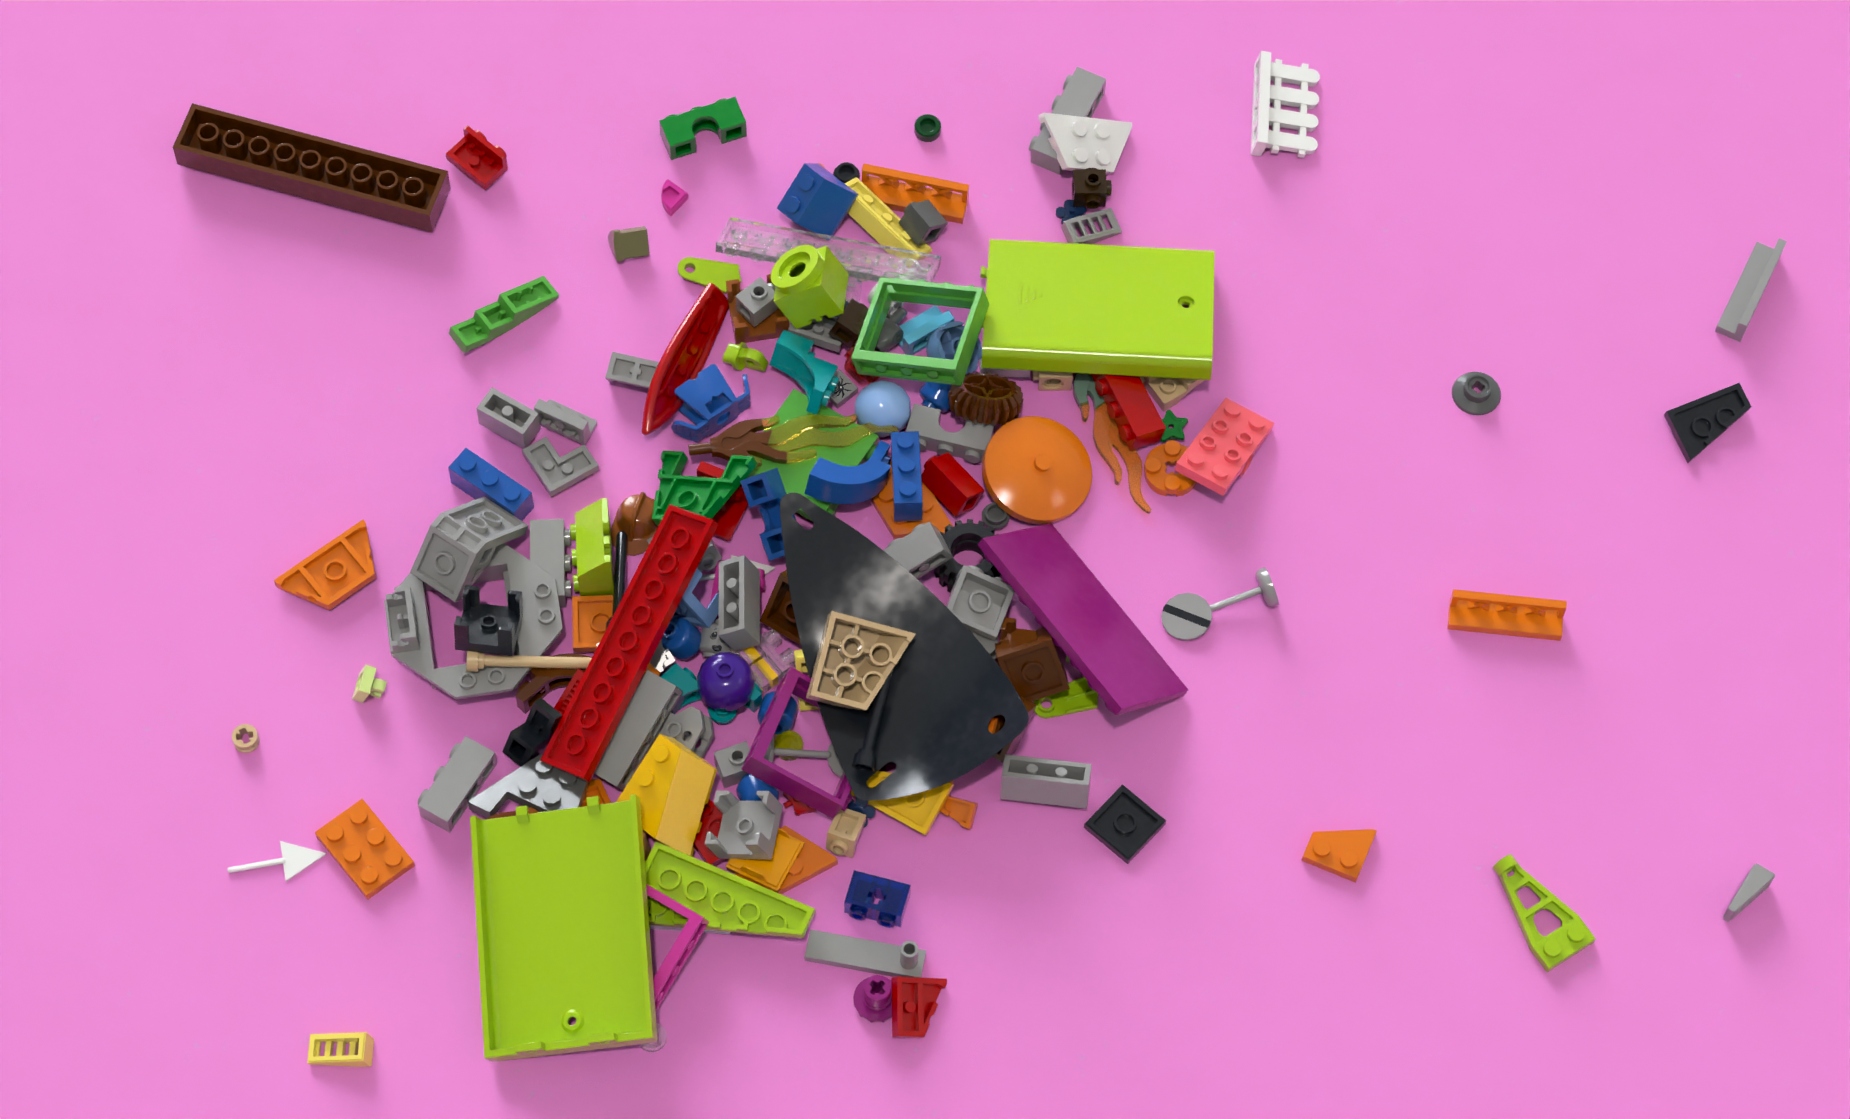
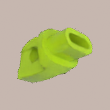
(743, 357)

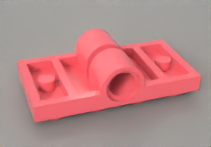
(1224, 447)

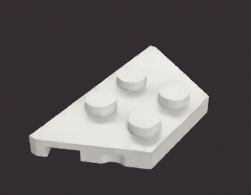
(1086, 141)

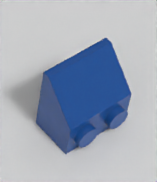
(817, 200)

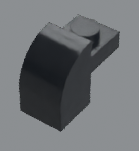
(534, 735)

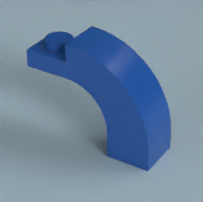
(850, 483)

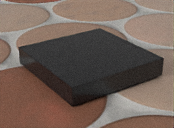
(1125, 824)

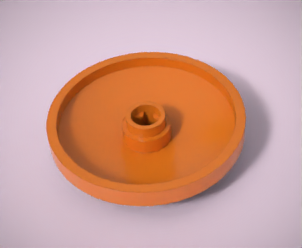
(1036, 470)

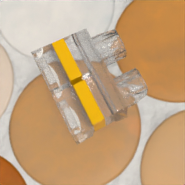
(765, 662)

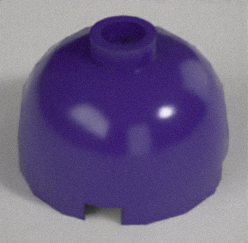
(725, 681)

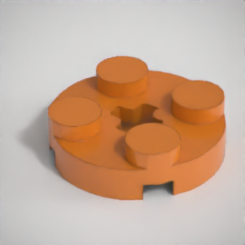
(1156, 467)

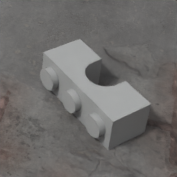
(966, 444)

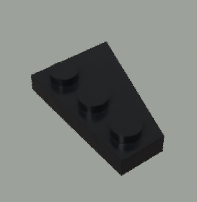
(1706, 418)

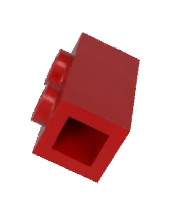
(951, 484)

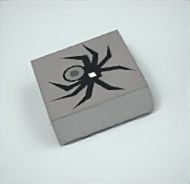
(844, 391)

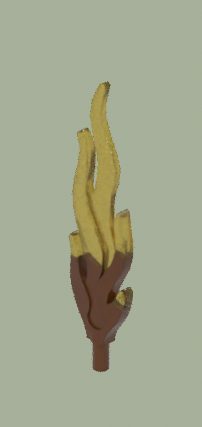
(780, 441)

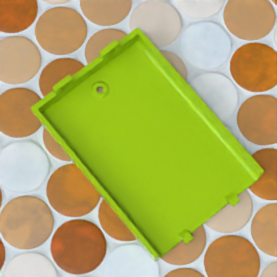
(1099, 309)
(563, 930)

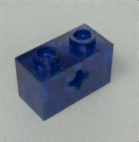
(866, 889)

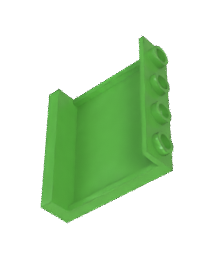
(796, 474)

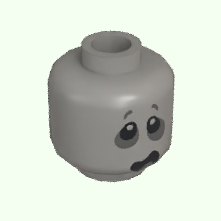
(711, 642)

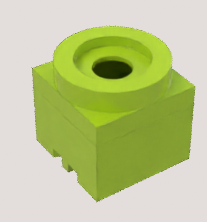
(809, 284)

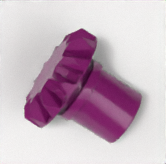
(874, 998)

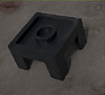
(487, 626)

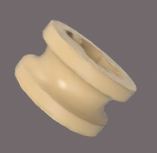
(245, 729)

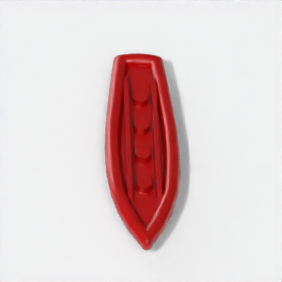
(684, 357)

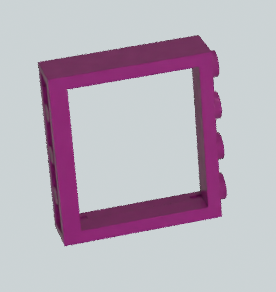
(797, 684)

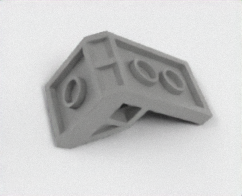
(463, 544)

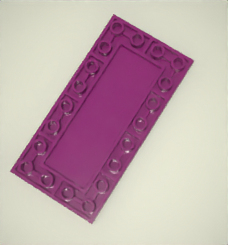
(1082, 618)

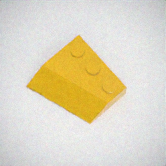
(672, 792)

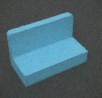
(920, 328)

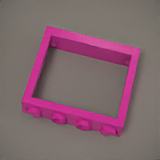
(682, 947)

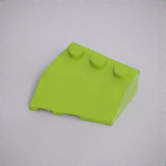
(593, 550)

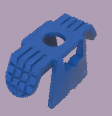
(708, 404)

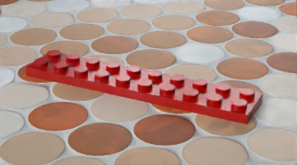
(629, 642)

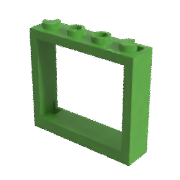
(919, 367)

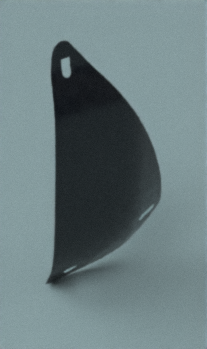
(938, 689)

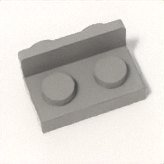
(565, 421)

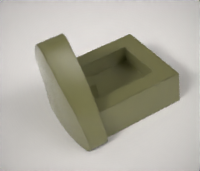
(629, 243)

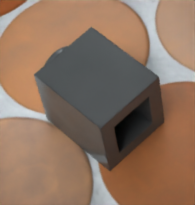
(922, 222)

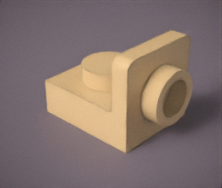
(845, 832)

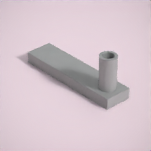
(865, 954)

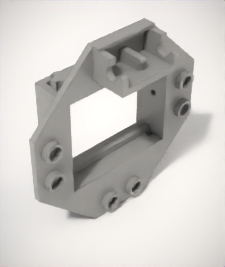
(540, 626)

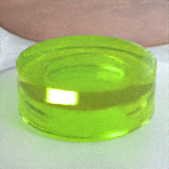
(789, 740)

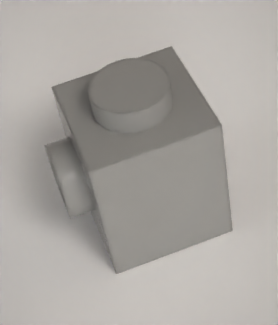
(756, 301)
(729, 763)

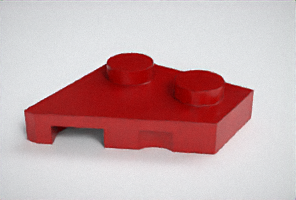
(914, 1004)

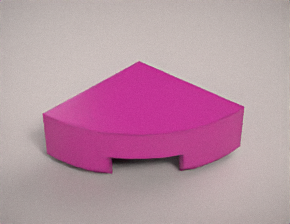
(672, 197)

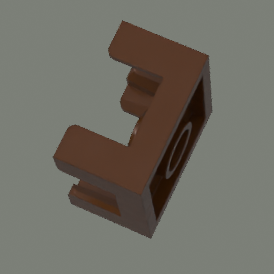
(1033, 666)

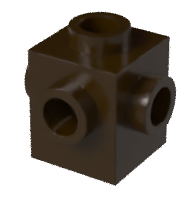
(1090, 188)

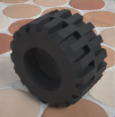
(964, 538)

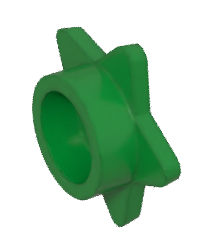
(1177, 430)

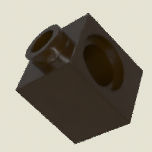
(850, 323)

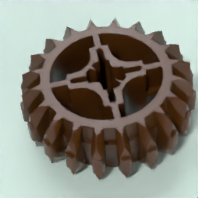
(986, 399)

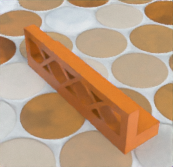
(900, 195)
(1506, 614)

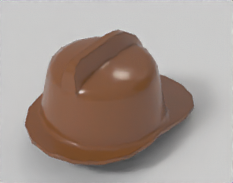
(636, 520)

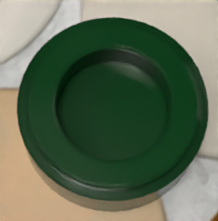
(927, 128)

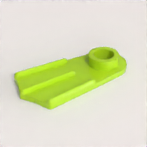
(709, 272)
(1074, 700)

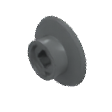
(1472, 402)

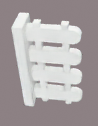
(1276, 117)

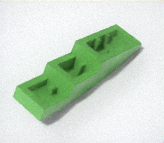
(505, 314)

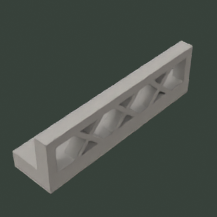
(1749, 290)

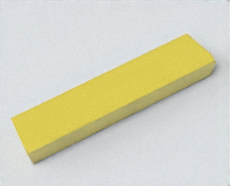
(880, 219)

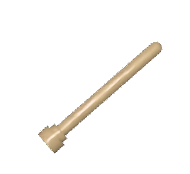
(478, 660)

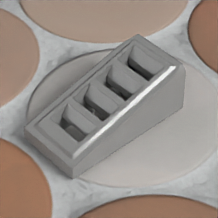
(1069, 226)
(1755, 884)

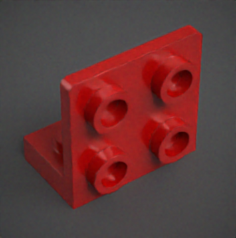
(732, 511)

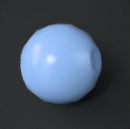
(883, 405)

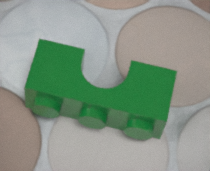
(721, 117)

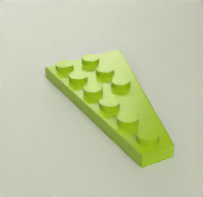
(719, 897)

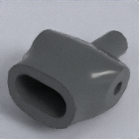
(891, 332)

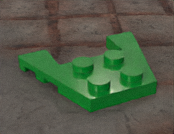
(697, 494)

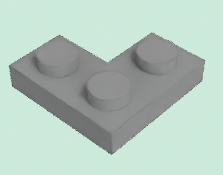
(559, 472)

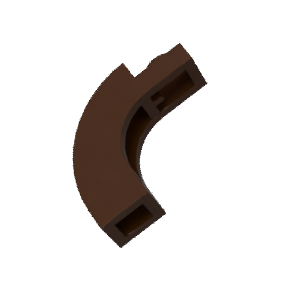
(543, 682)

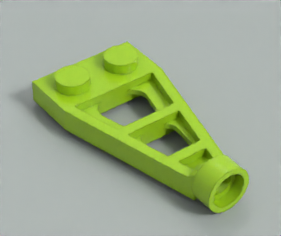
(1558, 945)

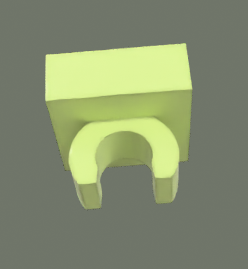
(368, 685)

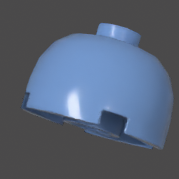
(945, 341)

